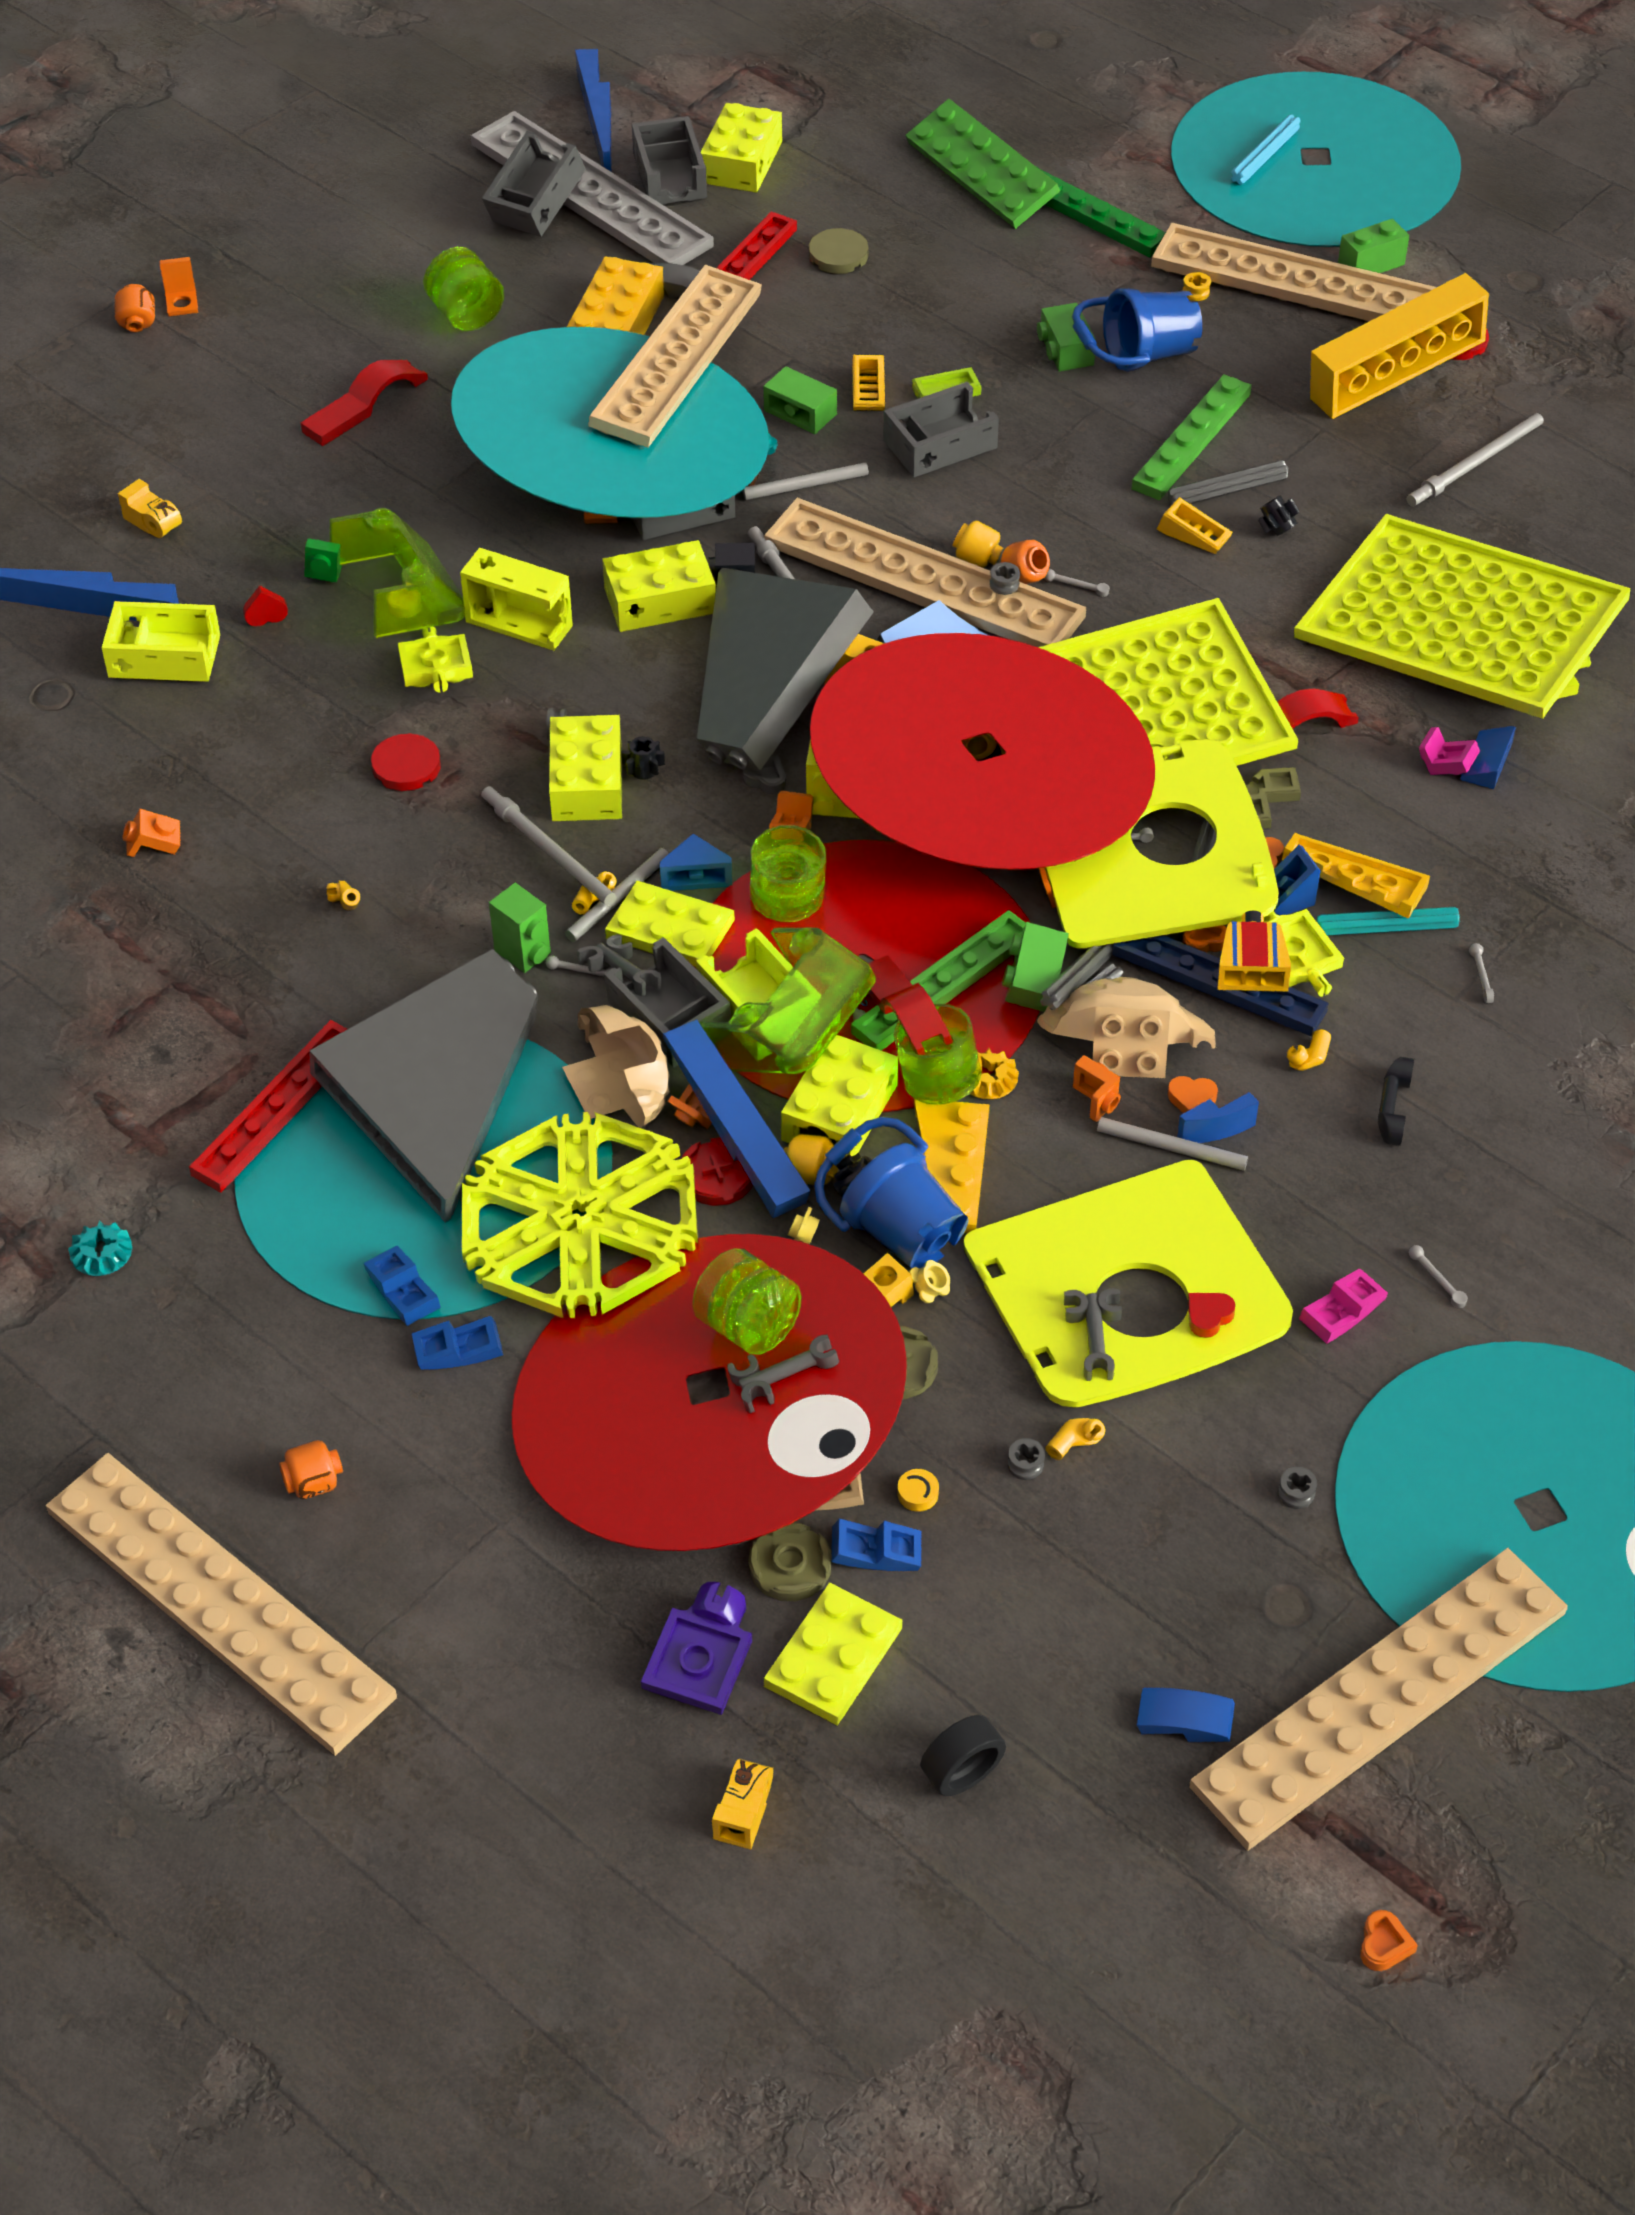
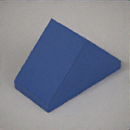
(695, 866)
(1296, 882)

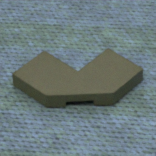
(1273, 786)

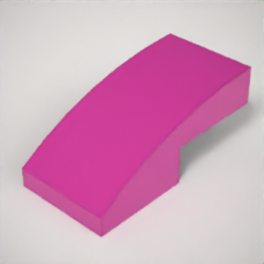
(1344, 1307)

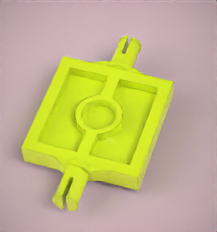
(435, 660)
(1309, 950)

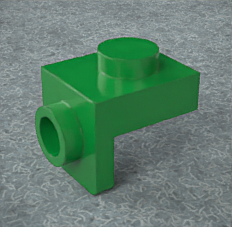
(322, 560)

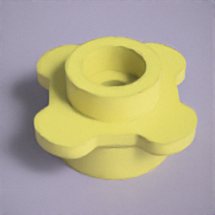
(804, 1227)
(930, 1281)

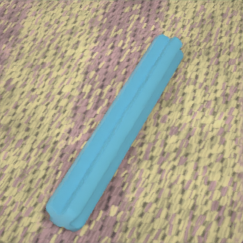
(1265, 149)

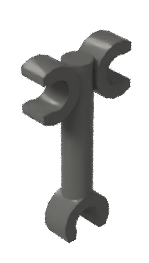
(617, 956)
(1094, 1308)
(757, 1382)

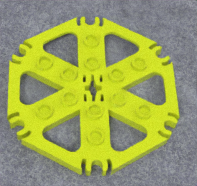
(578, 1236)

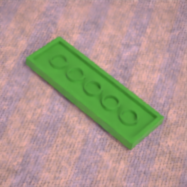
(982, 163)

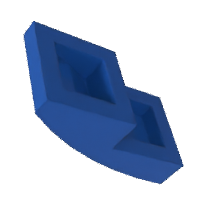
(1210, 1123)
(401, 1285)
(452, 1347)
(881, 1548)
(1193, 1713)

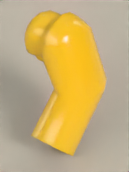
(344, 893)
(585, 898)
(1314, 1055)
(1075, 1433)

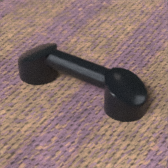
(1390, 1124)

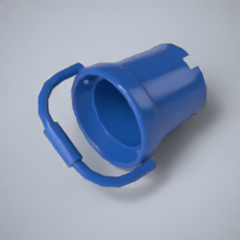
(1142, 326)
(895, 1197)

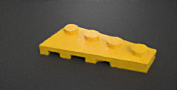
(1365, 876)
(956, 1150)

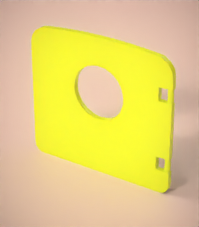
(1128, 897)
(1155, 1222)

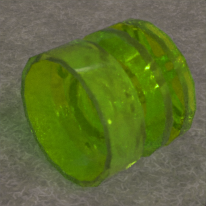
(463, 288)
(787, 873)
(944, 1071)
(747, 1301)

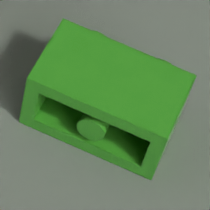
(1375, 247)
(1061, 340)
(800, 400)
(520, 927)
(1036, 964)

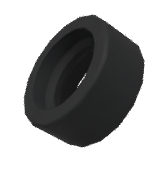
(963, 1755)

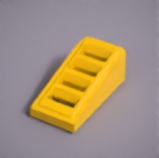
(868, 365)
(1185, 522)

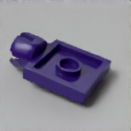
(701, 1650)

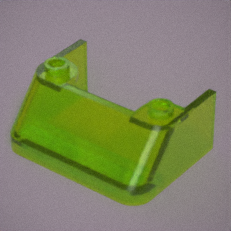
(427, 591)
(802, 1012)

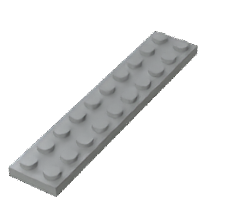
(606, 198)

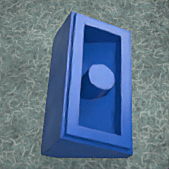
(1494, 749)

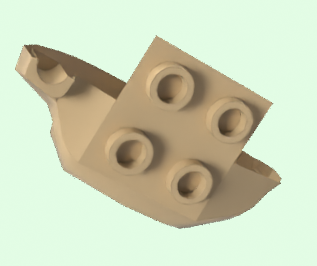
(1128, 1024)
(627, 1068)

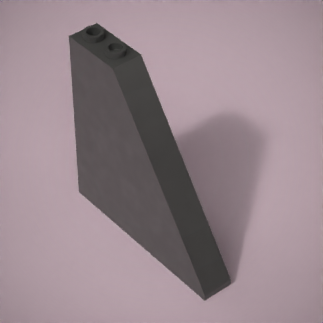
(768, 659)
(433, 1072)

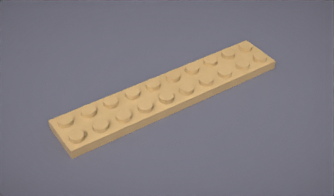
(1283, 273)
(674, 356)
(922, 575)
(222, 1603)
(1376, 1698)

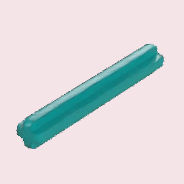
(1388, 921)

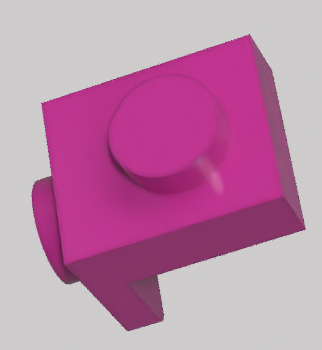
(1447, 757)

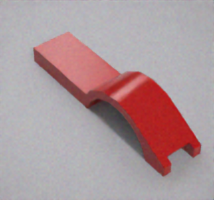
(360, 399)
(1316, 703)
(909, 1003)

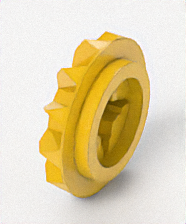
(1005, 1076)

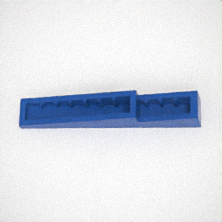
(597, 102)
(78, 590)
(737, 1120)

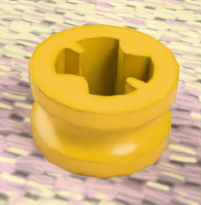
(1198, 285)

